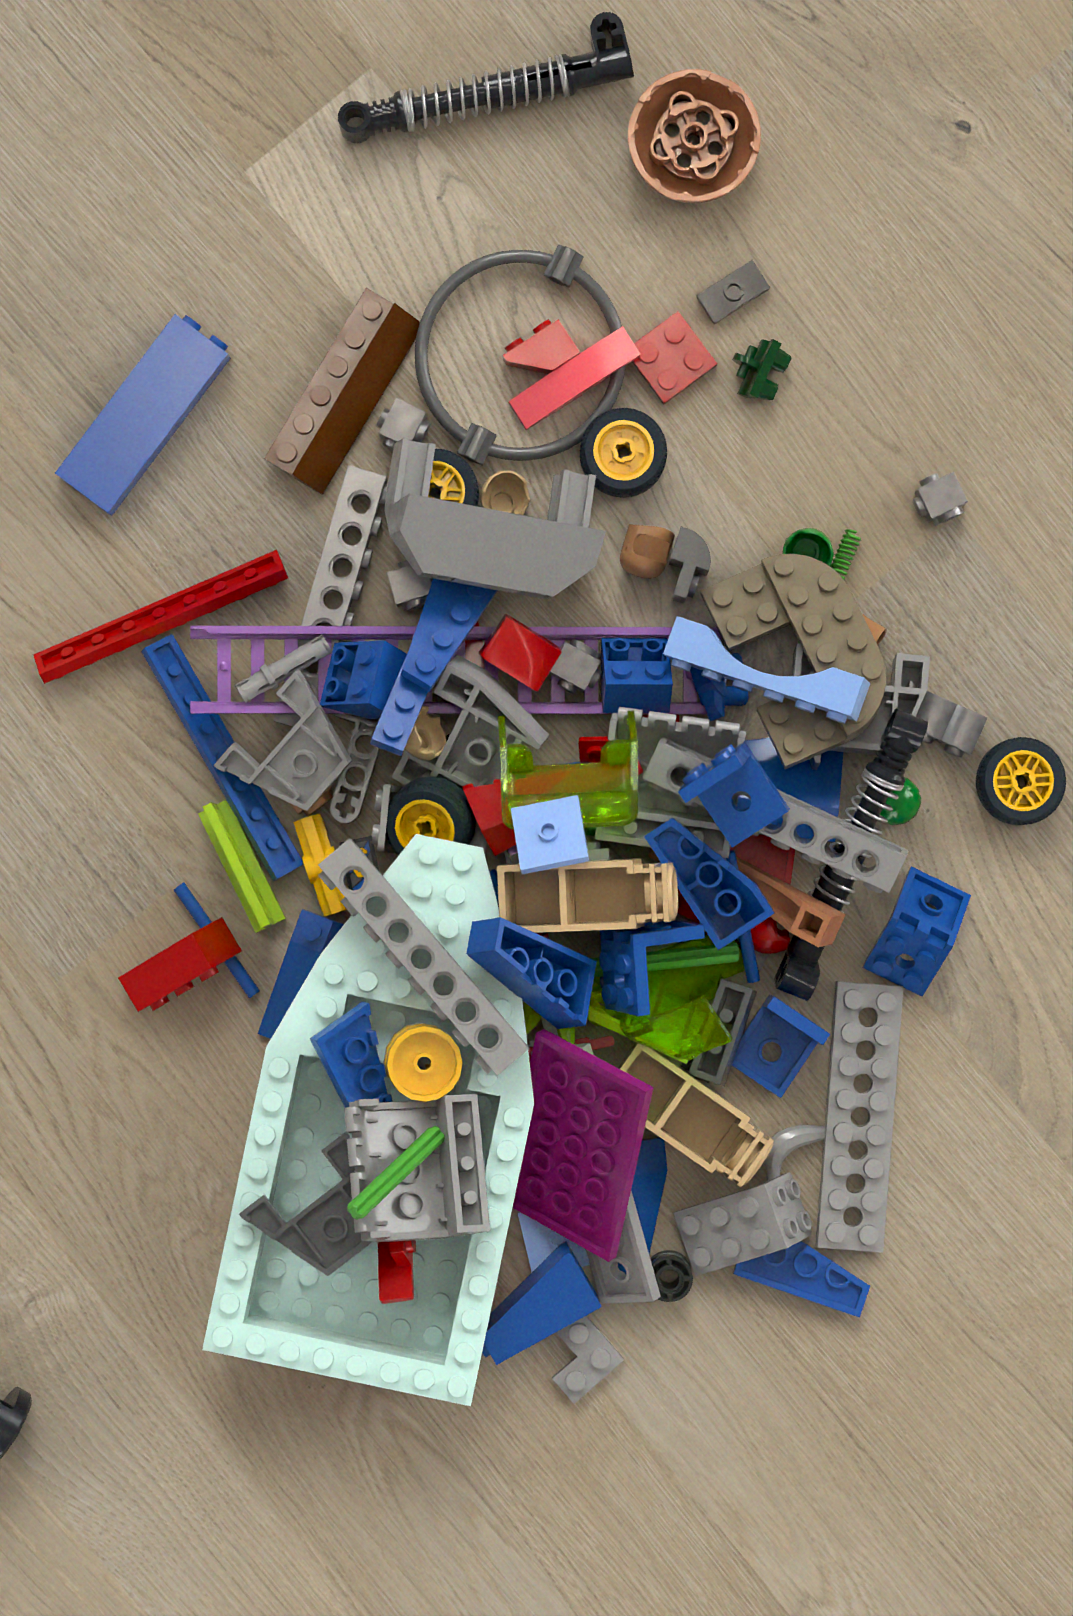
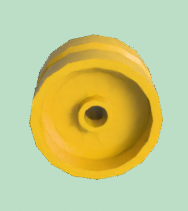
(403, 1055)

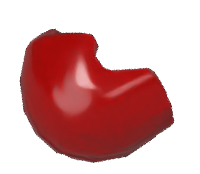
(768, 938)

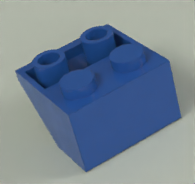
(635, 675)
(361, 677)

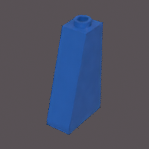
(540, 1306)

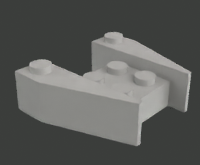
(905, 693)
(473, 745)

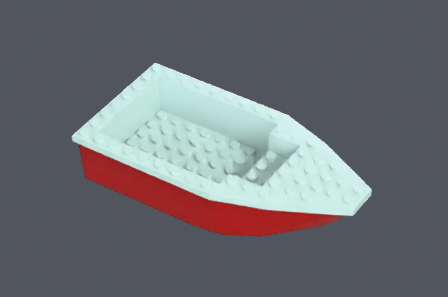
(278, 1305)

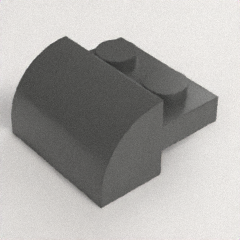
(692, 557)

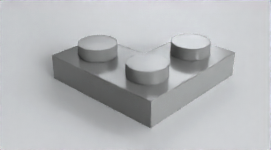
(593, 1358)

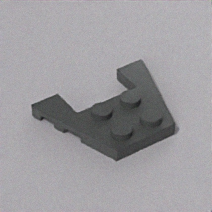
(323, 1230)

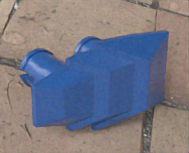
(716, 694)

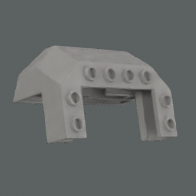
(487, 544)

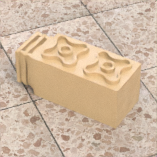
(589, 895)
(697, 1118)

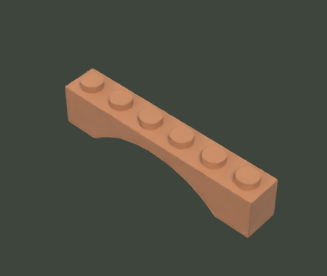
(792, 907)

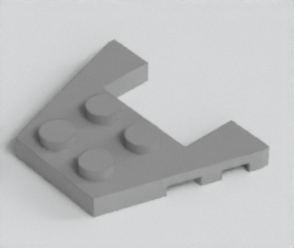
(304, 759)

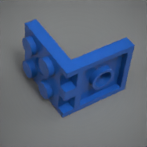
(729, 773)
(918, 932)
(625, 961)
(792, 1033)

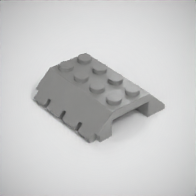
(659, 807)
(441, 1194)

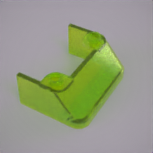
(604, 788)
(680, 1014)

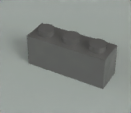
(733, 1008)

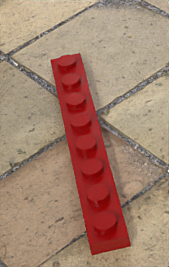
(160, 616)

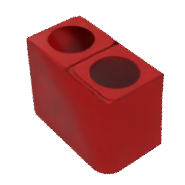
(520, 652)

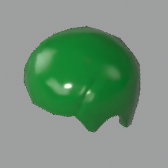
(810, 543)
(905, 806)

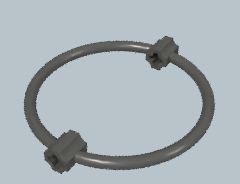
(478, 441)

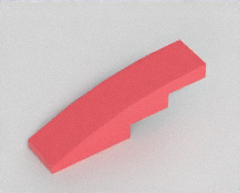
(574, 378)

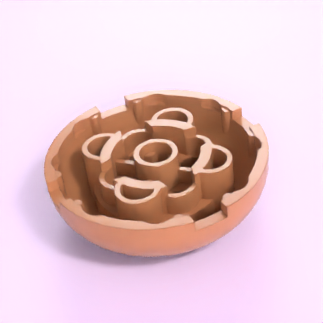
(677, 101)

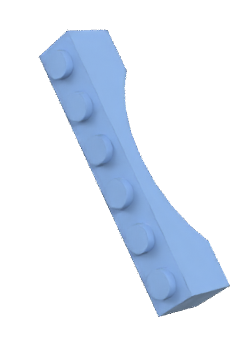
(830, 690)

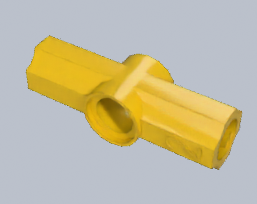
(316, 848)

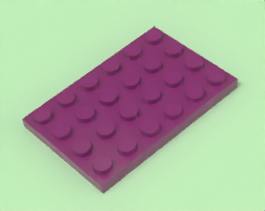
(581, 1144)

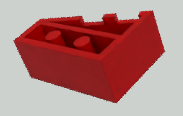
(179, 965)

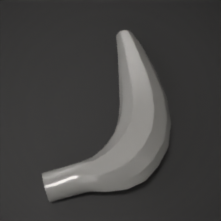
(789, 1140)

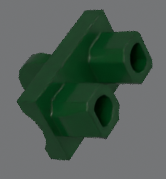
(756, 366)

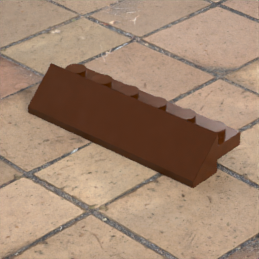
(344, 391)

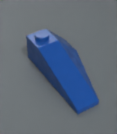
(712, 887)
(305, 946)
(649, 1186)

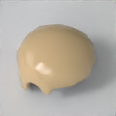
(505, 492)
(426, 737)

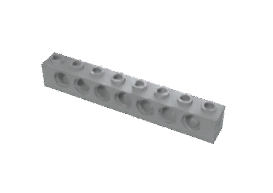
(356, 484)
(826, 826)
(349, 858)

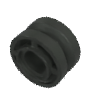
(675, 1261)

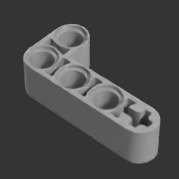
(366, 762)

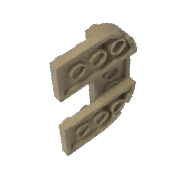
(831, 633)

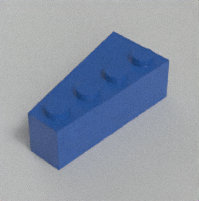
(536, 969)

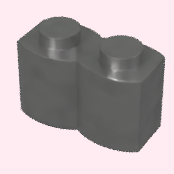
(950, 724)

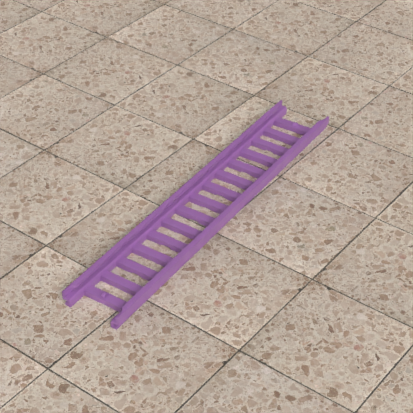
(392, 634)

